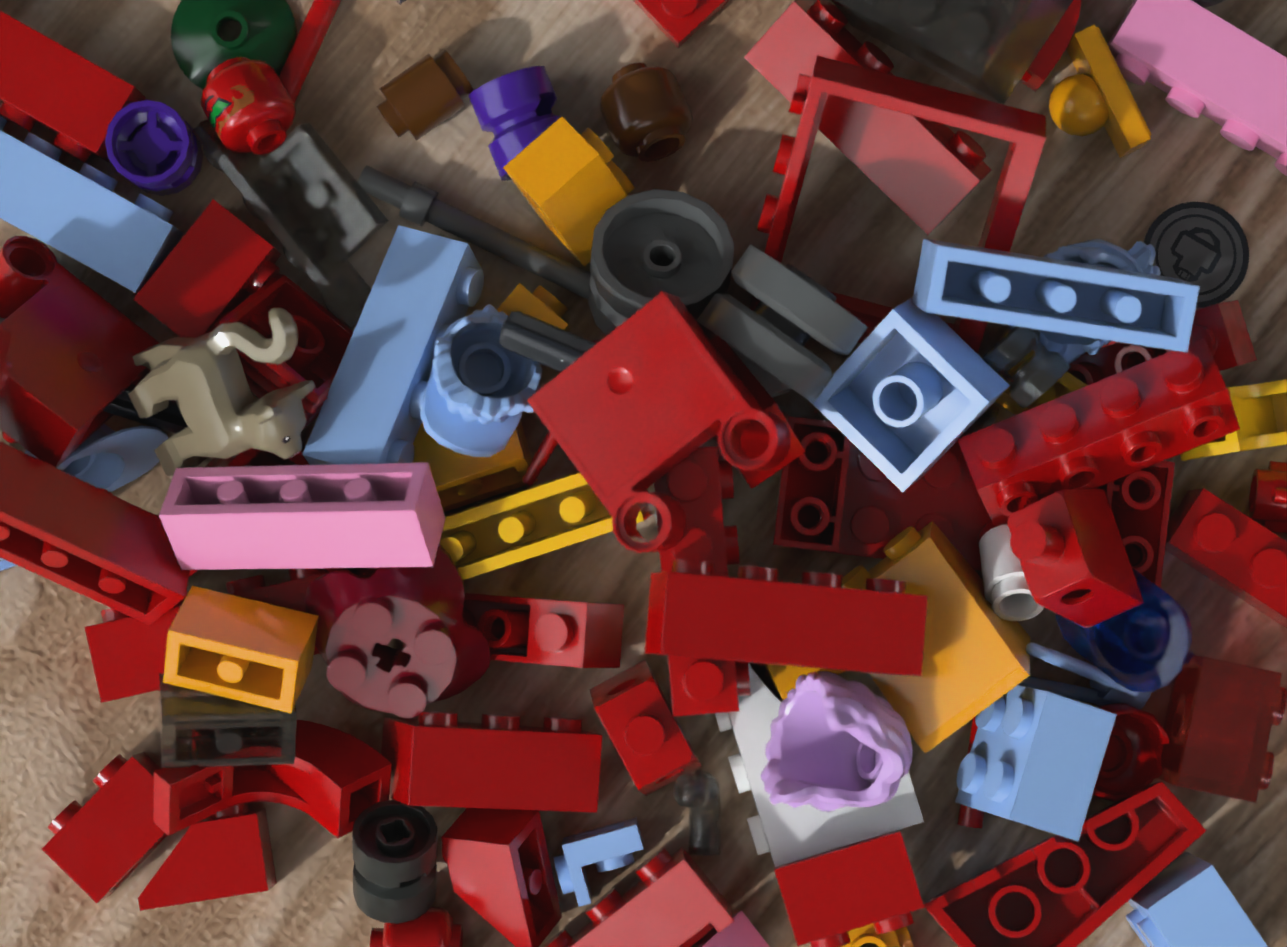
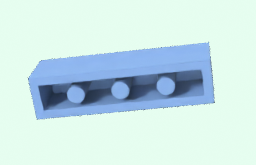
(82, 212)
(1055, 295)
(388, 361)

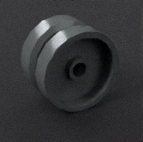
(655, 246)
(784, 320)

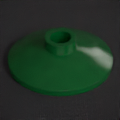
(265, 34)

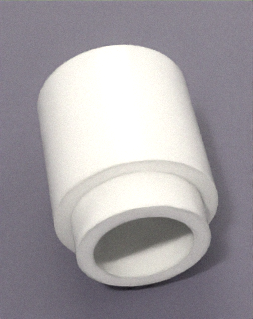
(1004, 577)

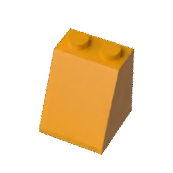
(968, 649)

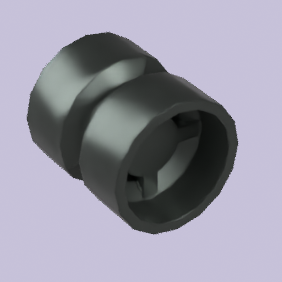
(394, 861)

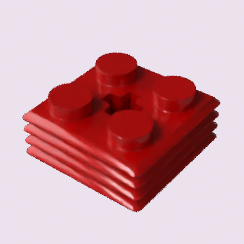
(318, 348)

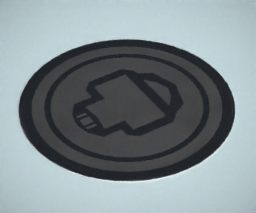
(1201, 247)

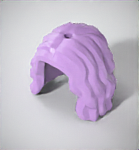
(835, 746)

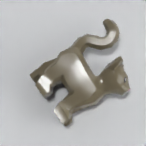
(215, 396)

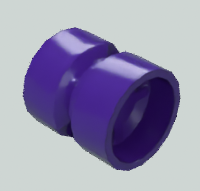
(515, 110)
(154, 147)

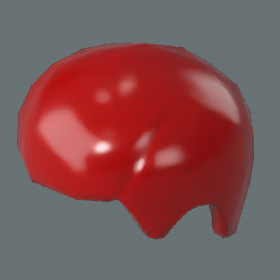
(1131, 753)

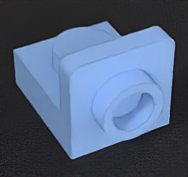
(605, 846)

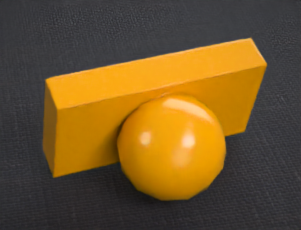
(1097, 96)

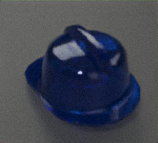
(1140, 646)

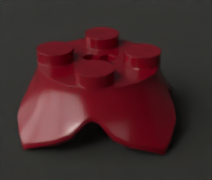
(401, 603)

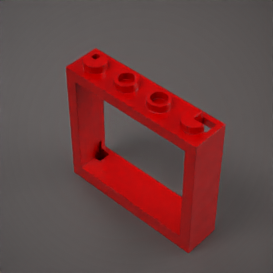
(1020, 127)

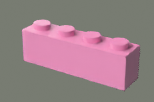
(1207, 71)
(303, 516)

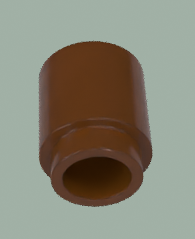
(424, 95)

